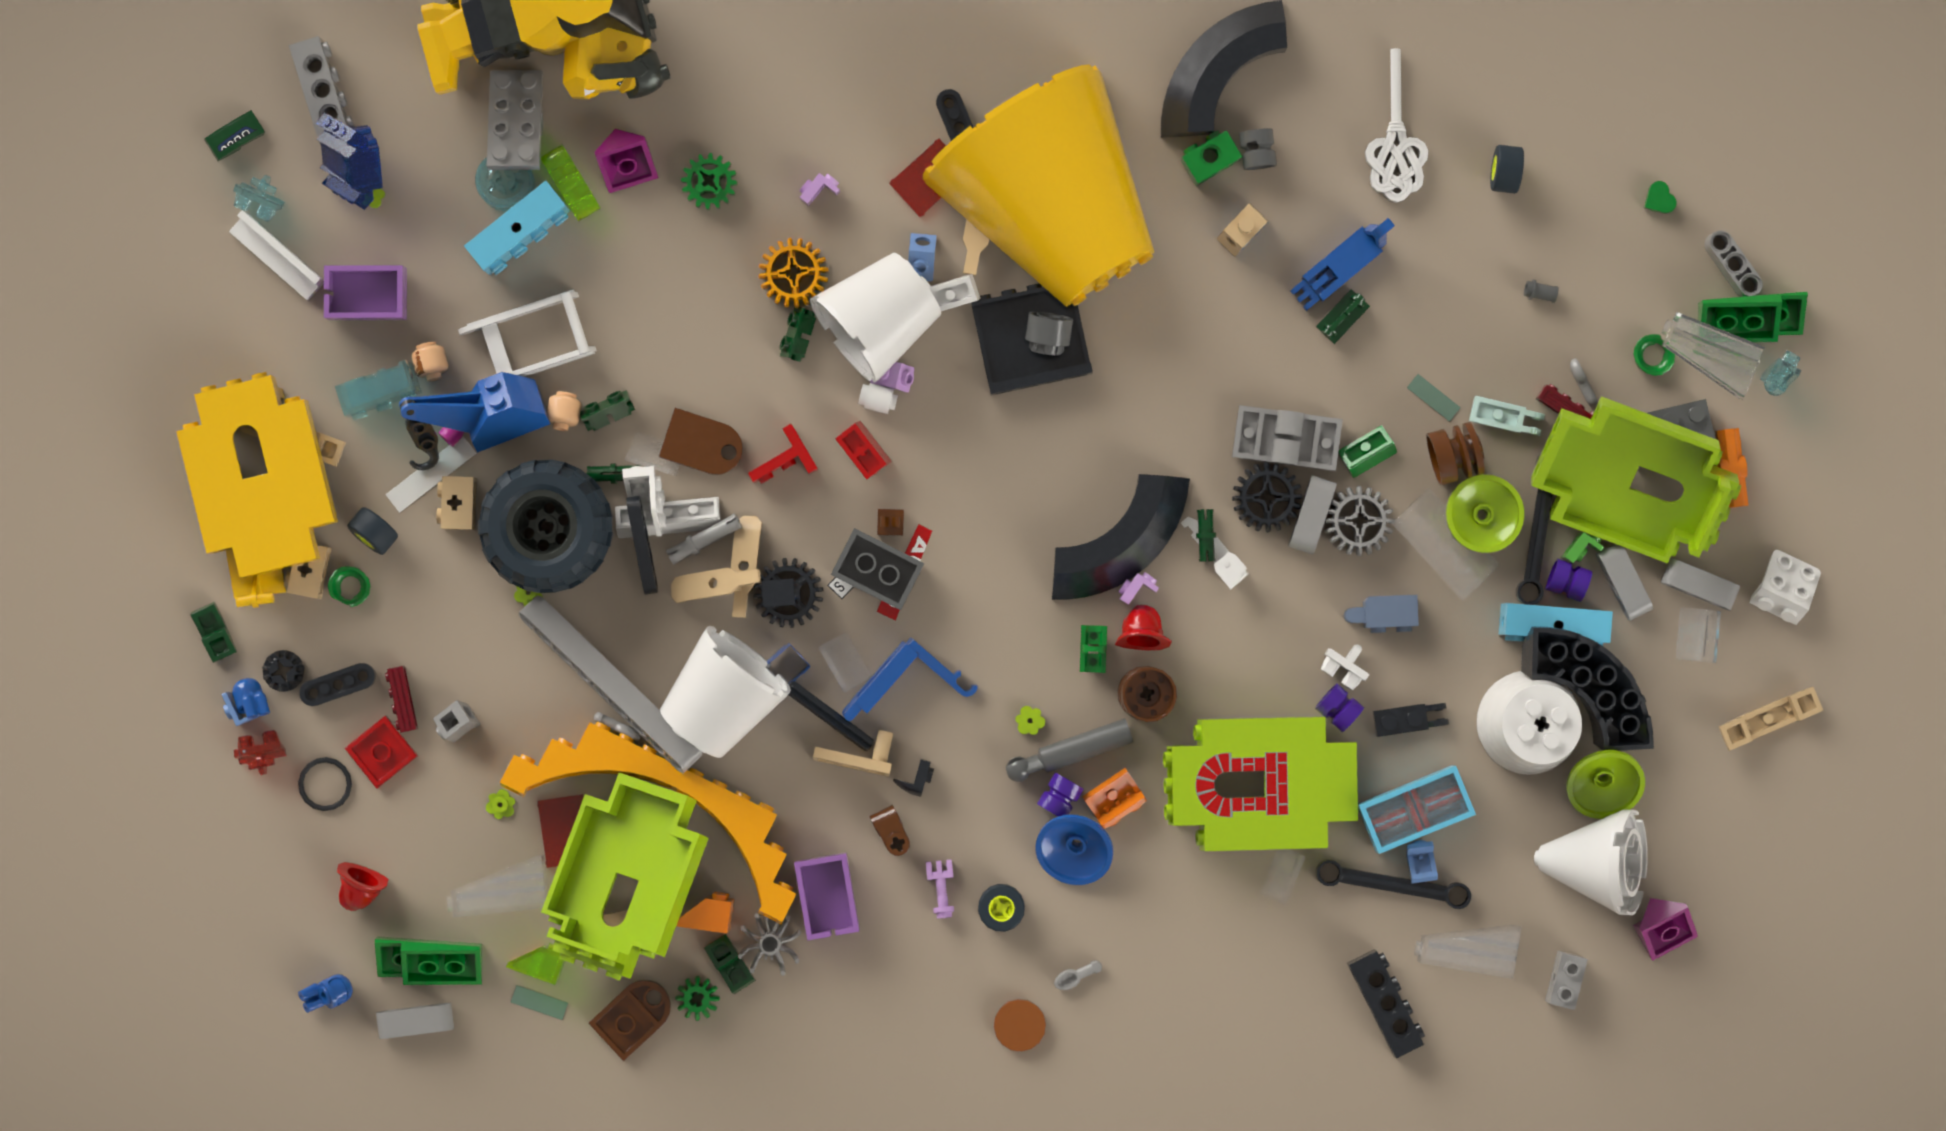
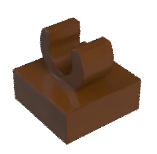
(890, 522)

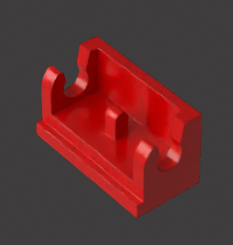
(863, 449)

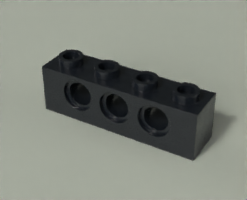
(1361, 969)

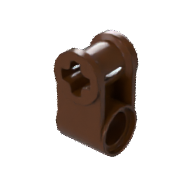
(889, 826)

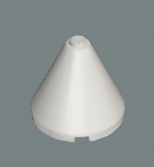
(1601, 861)

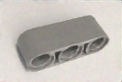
(1721, 258)
(1312, 514)
(1624, 581)
(1700, 584)
(415, 1020)

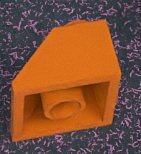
(710, 914)

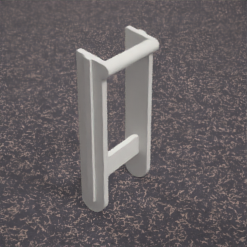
(496, 345)

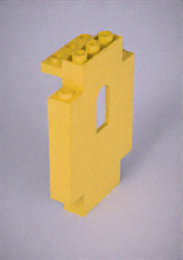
(268, 515)

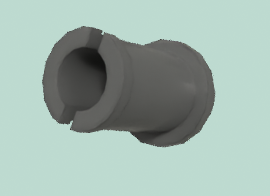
(1541, 291)

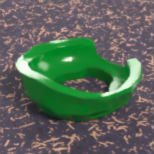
(1667, 361)
(339, 575)

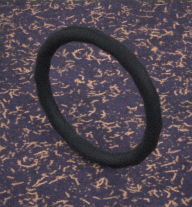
(348, 782)

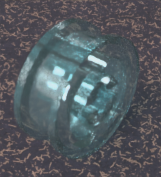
(486, 186)

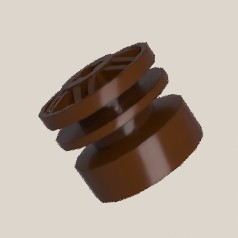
(1455, 453)
(1159, 702)

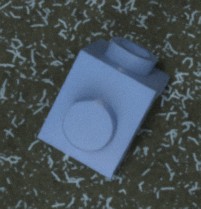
(1421, 861)

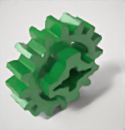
(718, 173)

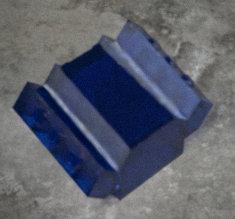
(351, 161)

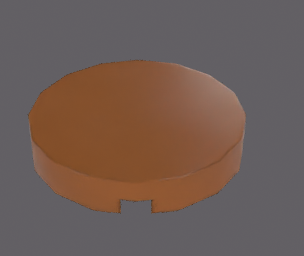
(1019, 1025)

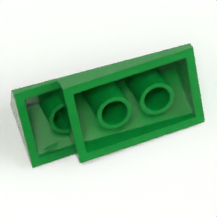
(1757, 317)
(429, 961)

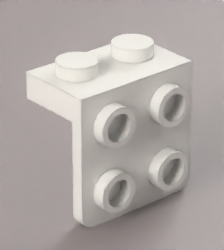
(645, 483)
(1786, 587)

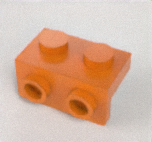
(1114, 798)

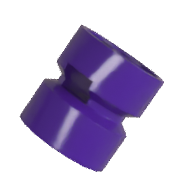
(1569, 580)
(1339, 707)
(1060, 796)

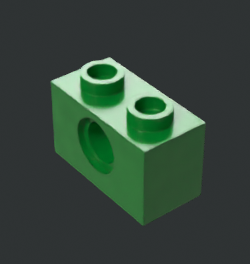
(1201, 170)

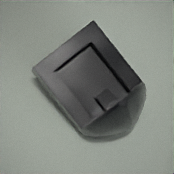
(923, 775)

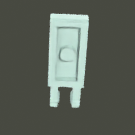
(1503, 415)

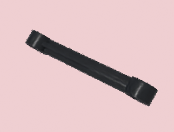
(1536, 544)
(1393, 884)

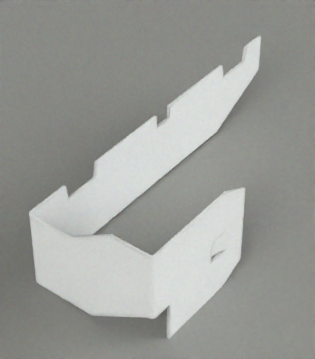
(1227, 564)

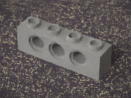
(303, 55)

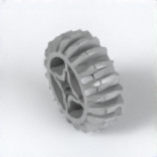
(1359, 533)

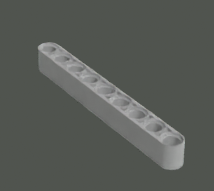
(608, 683)

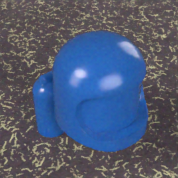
(250, 698)
(328, 992)

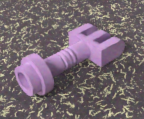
(940, 877)

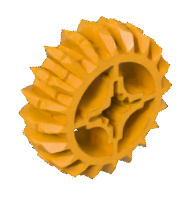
(781, 273)

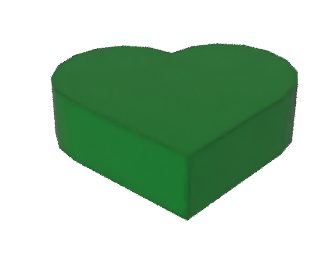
(1659, 198)

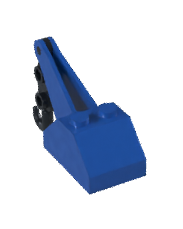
(491, 413)

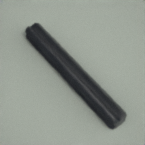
(830, 716)

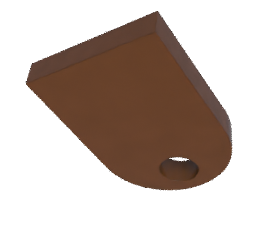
(698, 443)
(631, 1018)

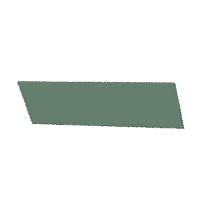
(1433, 397)
(539, 1002)

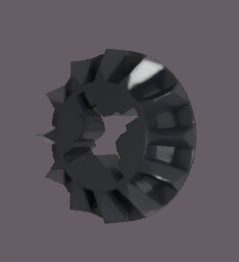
(293, 677)

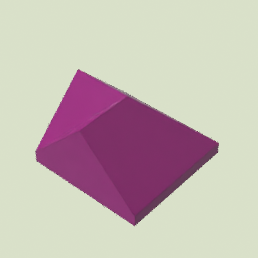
(625, 160)
(1665, 927)

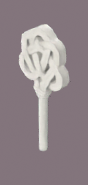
(1396, 127)

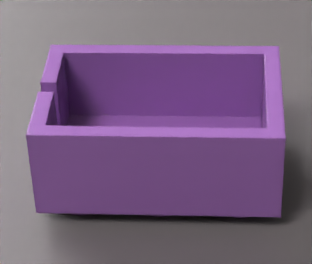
(365, 292)
(827, 896)

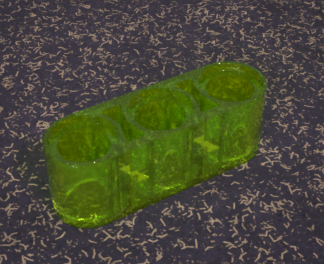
(570, 182)

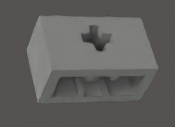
(1566, 980)

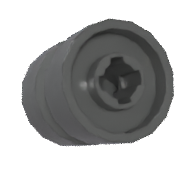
(1258, 158)

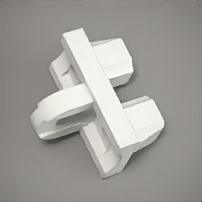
(1335, 660)

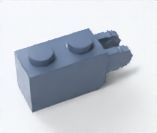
(1384, 612)

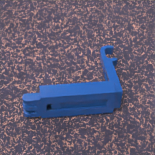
(1343, 263)
(891, 670)

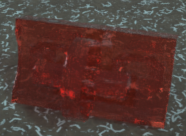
(260, 755)

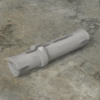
(695, 543)

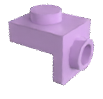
(811, 189)
(897, 377)
(1130, 588)

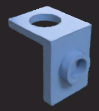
(922, 257)
(231, 711)

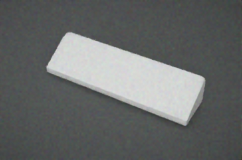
(680, 516)

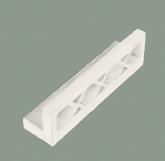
(276, 255)

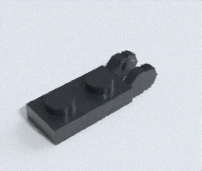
(1406, 719)

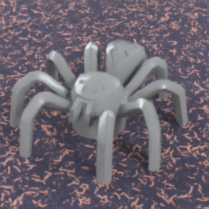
(769, 942)

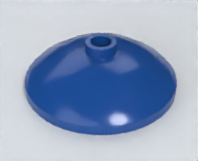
(1074, 861)

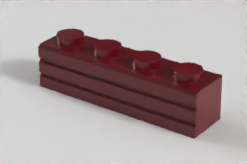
(1555, 401)
(402, 699)

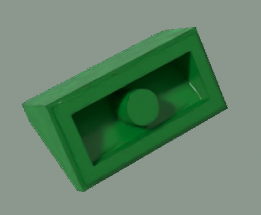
(1367, 451)

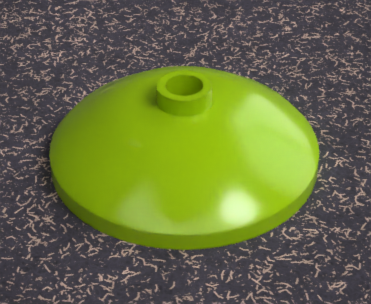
(1502, 509)
(1607, 794)

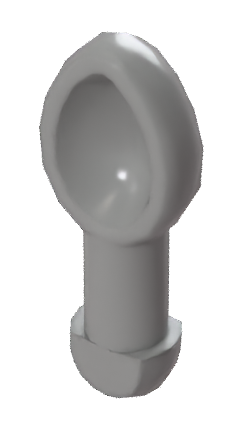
(1583, 383)
(617, 726)
(1070, 978)

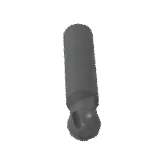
(1071, 750)

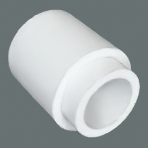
(877, 398)

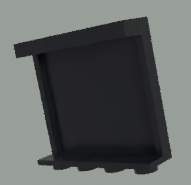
(1006, 352)

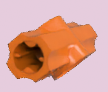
(1733, 461)

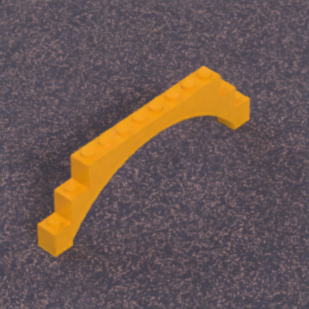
(609, 754)

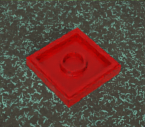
(381, 752)

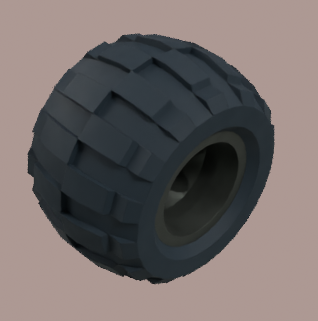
(506, 519)

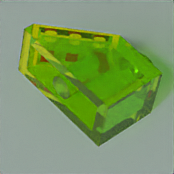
(539, 963)

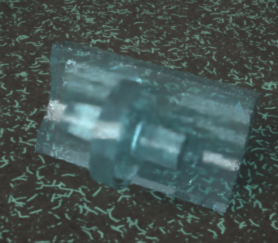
(268, 203)
(1781, 374)

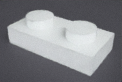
(955, 292)

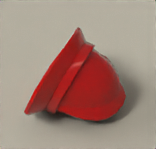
(1143, 630)
(359, 885)

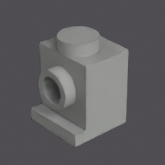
(447, 721)

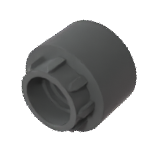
(1048, 332)

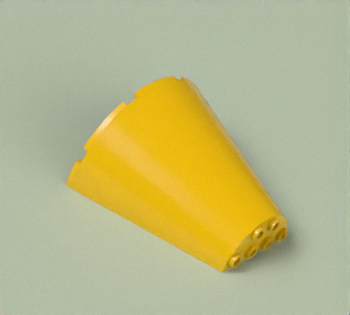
(1050, 185)

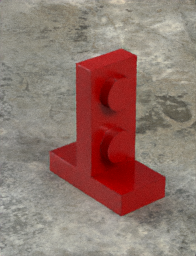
(786, 459)

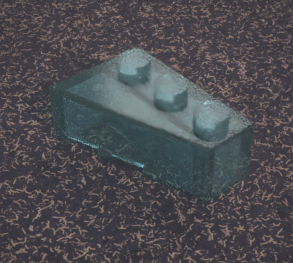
(378, 390)

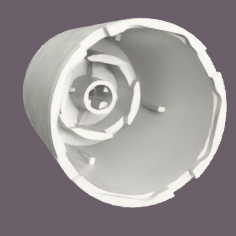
(877, 314)
(721, 693)
(1508, 726)

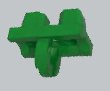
(1088, 661)

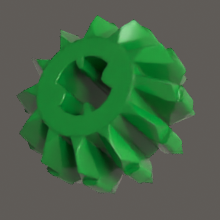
(706, 1001)

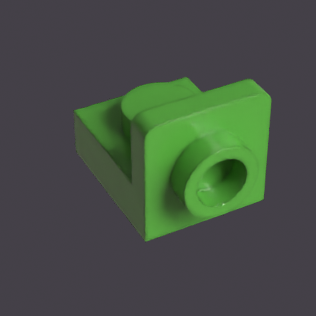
(1577, 549)

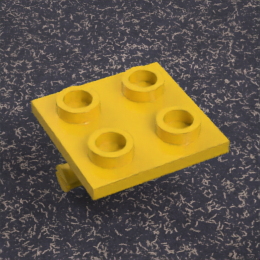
(254, 589)

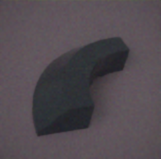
(1214, 61)
(1126, 547)
(1598, 679)

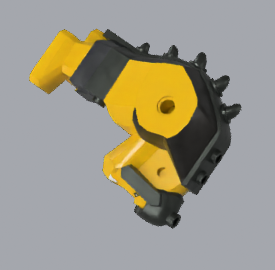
(601, 41)

